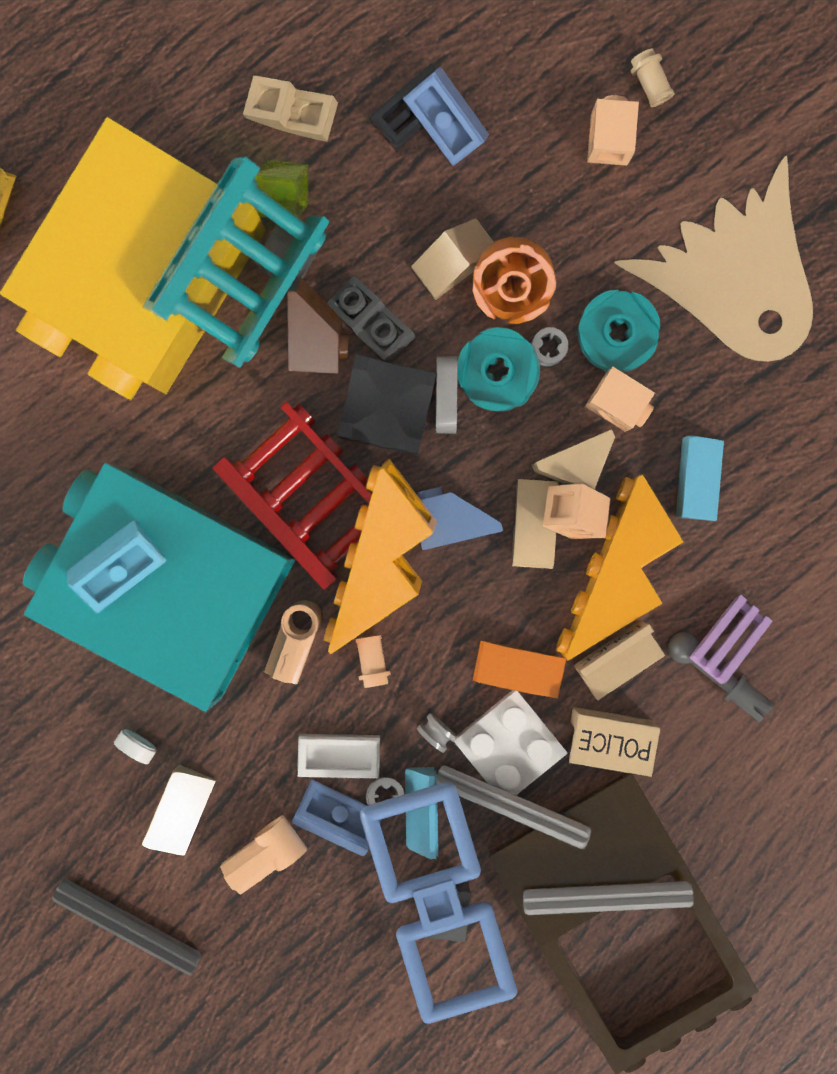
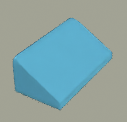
(699, 478)
(115, 566)
(423, 821)

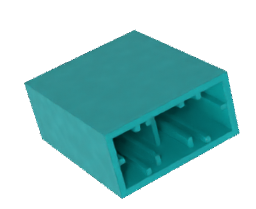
(185, 619)

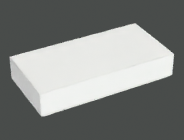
(338, 756)

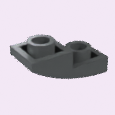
(371, 320)

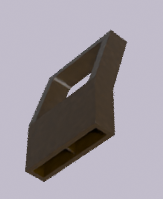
(623, 849)

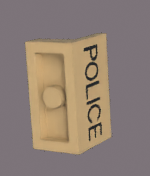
(619, 659)
(613, 741)

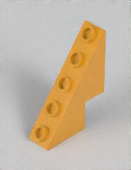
(379, 573)
(617, 584)

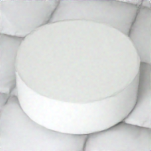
(135, 746)

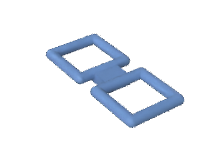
(438, 903)

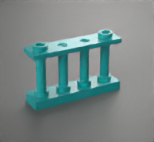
(217, 224)

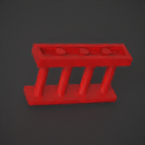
(268, 504)

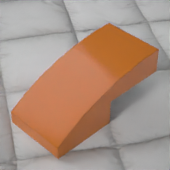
(519, 669)

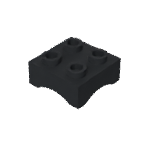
(386, 405)

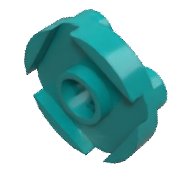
(619, 308)
(484, 351)

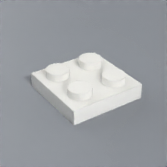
(510, 744)

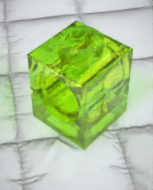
(284, 184)

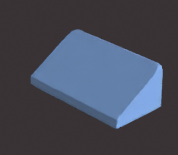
(446, 116)
(332, 817)

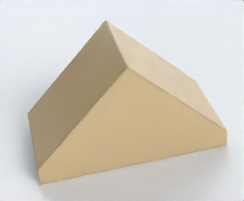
(451, 257)
(578, 463)

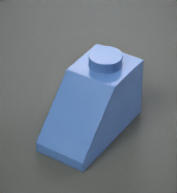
(455, 519)

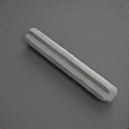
(516, 808)
(608, 898)

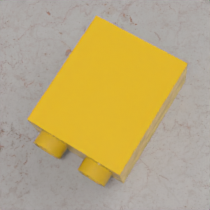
(107, 252)

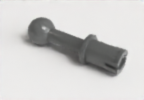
(737, 690)

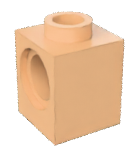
(613, 131)
(621, 400)
(576, 511)

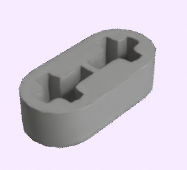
(446, 394)

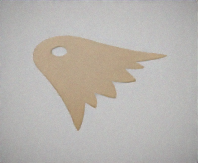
(740, 273)

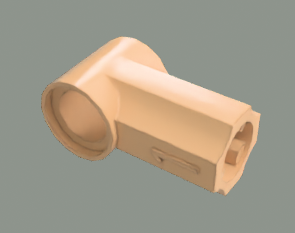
(293, 644)
(273, 849)

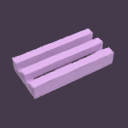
(751, 614)

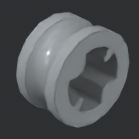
(560, 351)
(436, 732)
(383, 783)

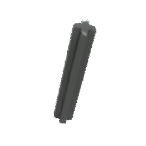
(126, 926)

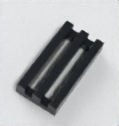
(388, 130)

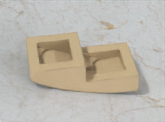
(290, 110)
(531, 541)

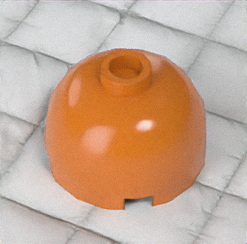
(514, 280)

